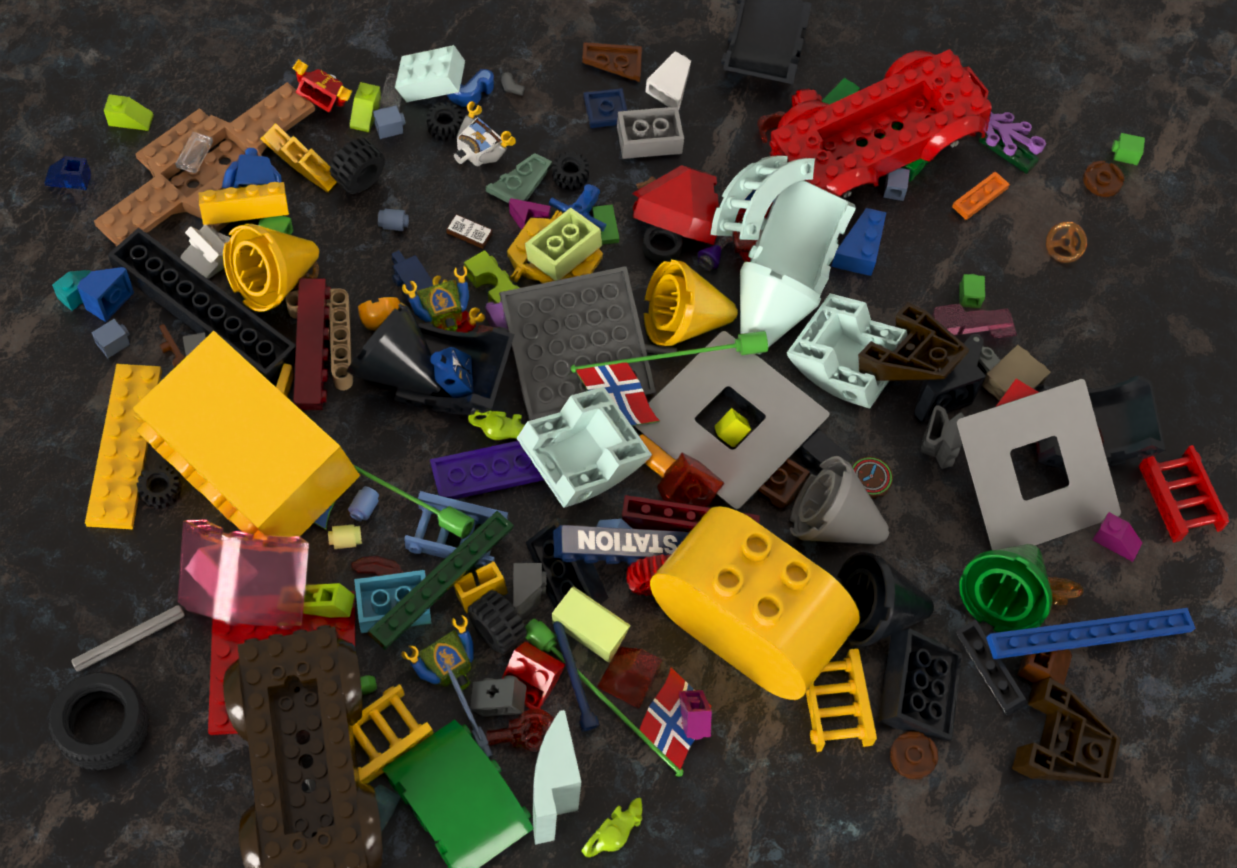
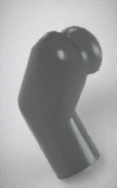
(509, 84)

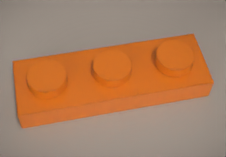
(980, 195)

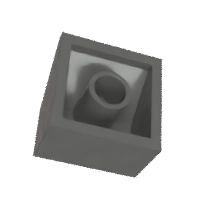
(528, 586)

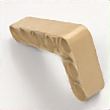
(338, 330)

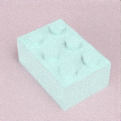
(430, 74)

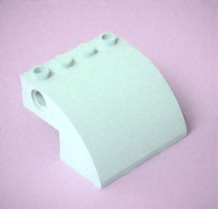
(831, 345)
(584, 447)

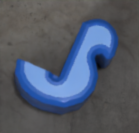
(481, 82)

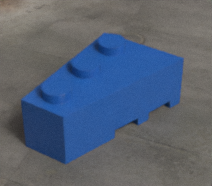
(861, 245)

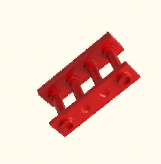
(1169, 507)

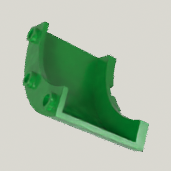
(459, 797)

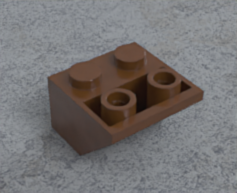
(1045, 665)

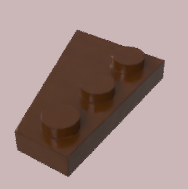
(617, 59)

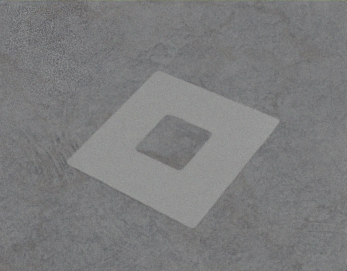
(788, 420)
(996, 431)

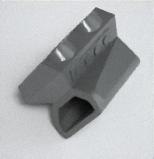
(942, 437)

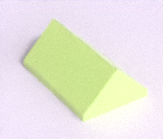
(590, 623)

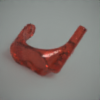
(767, 122)

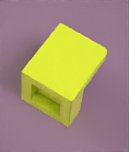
(732, 428)

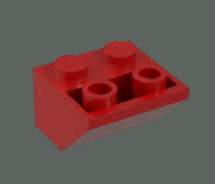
(536, 671)

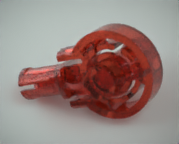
(524, 731)

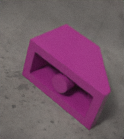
(1118, 537)
(695, 714)

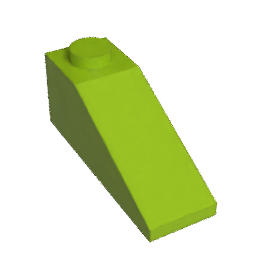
(328, 600)

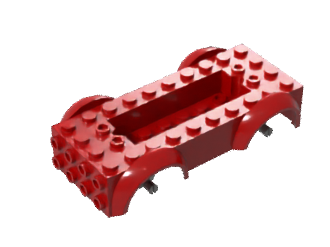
(920, 90)

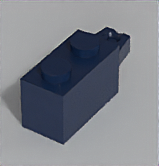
(409, 270)

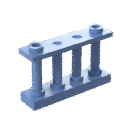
(418, 544)

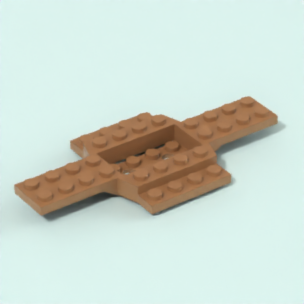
(162, 197)

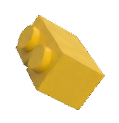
(489, 579)

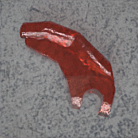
(377, 565)

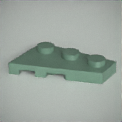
(521, 181)

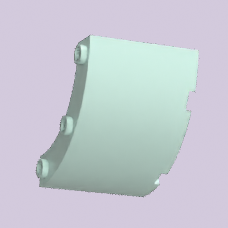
(802, 234)

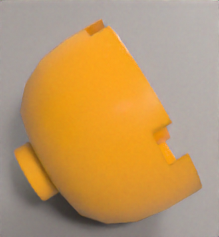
(374, 314)

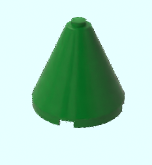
(1007, 588)

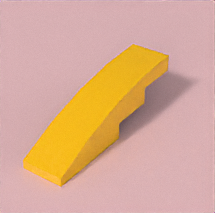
(299, 157)

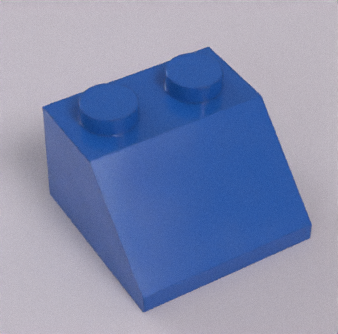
(105, 291)

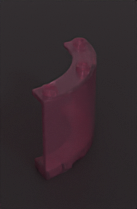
(242, 576)

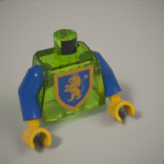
(440, 303)
(454, 649)

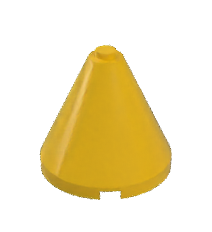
(266, 264)
(683, 305)

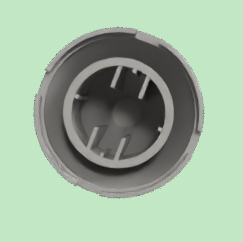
(837, 508)

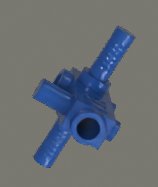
(582, 205)

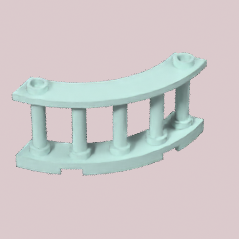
(769, 179)

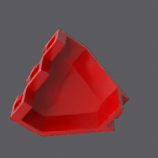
(680, 203)

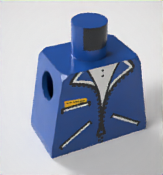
(453, 371)

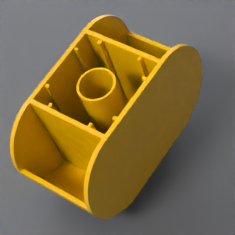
(755, 602)

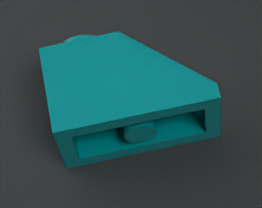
(67, 290)

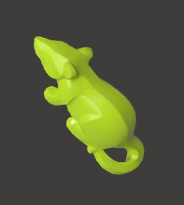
(497, 425)
(614, 833)

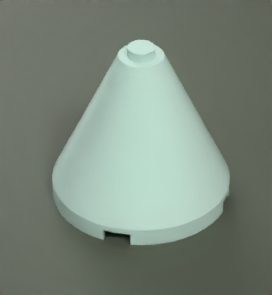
(772, 301)

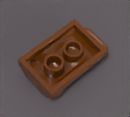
(785, 483)

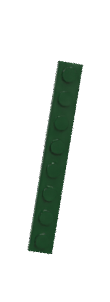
(440, 580)

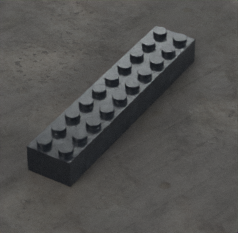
(201, 303)

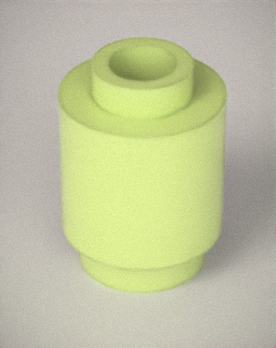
(344, 536)

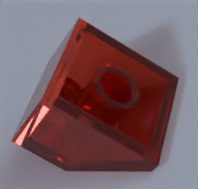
(689, 483)

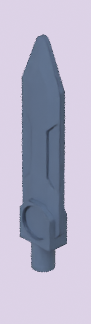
(477, 732)

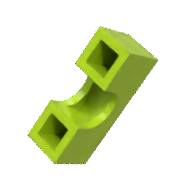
(485, 270)

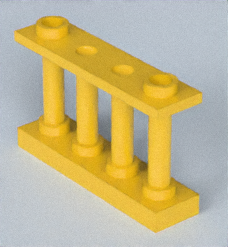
(859, 708)
(397, 746)

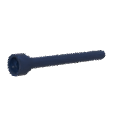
(588, 720)

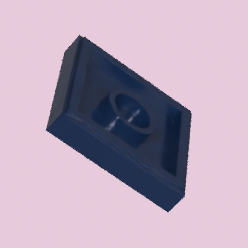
(604, 106)

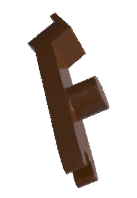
(170, 345)

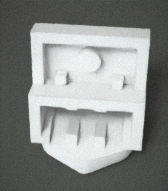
(205, 251)

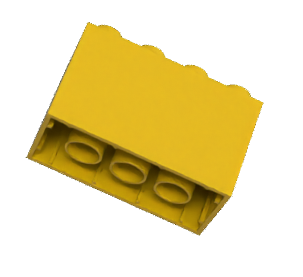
(244, 443)

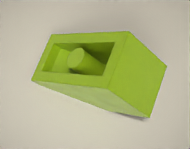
(365, 102)
(127, 113)

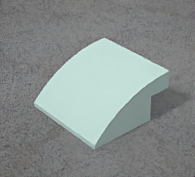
(555, 780)

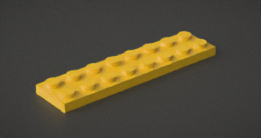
(121, 450)

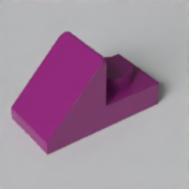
(523, 210)

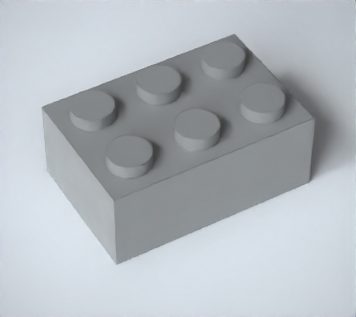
(650, 132)

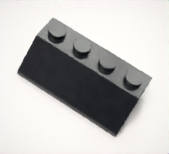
(564, 575)

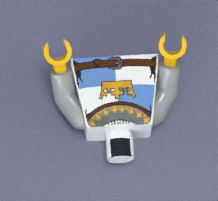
(478, 141)

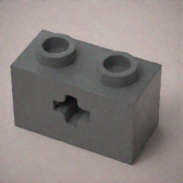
(498, 696)

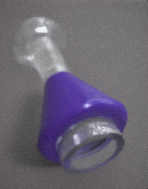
(710, 257)

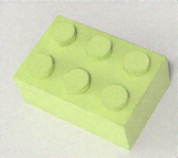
(563, 244)

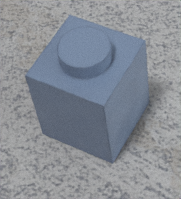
(388, 122)
(896, 184)
(111, 338)

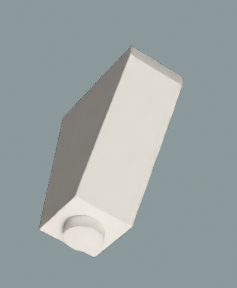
(670, 80)

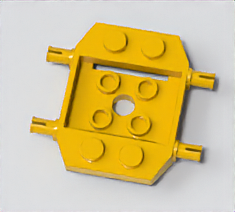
(518, 255)

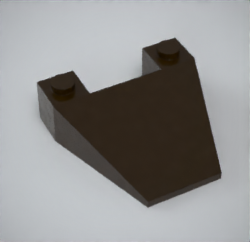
(924, 354)
(1073, 740)

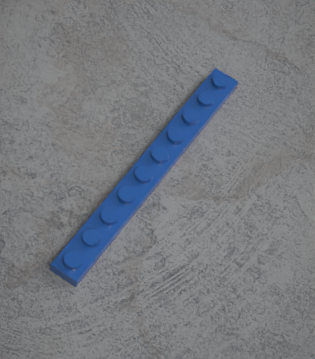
(1089, 633)

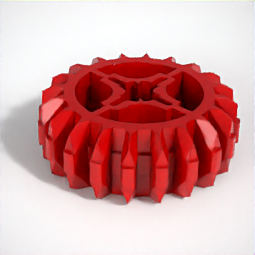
(642, 571)

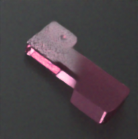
(960, 322)

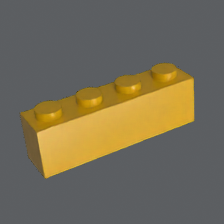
(243, 203)

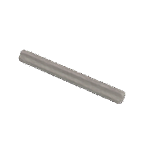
(128, 638)

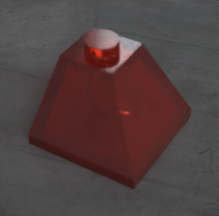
(631, 675)

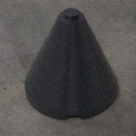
(397, 355)
(883, 598)

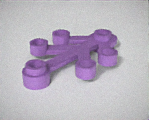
(1008, 129)

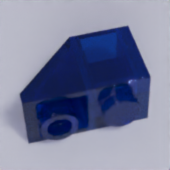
(69, 173)

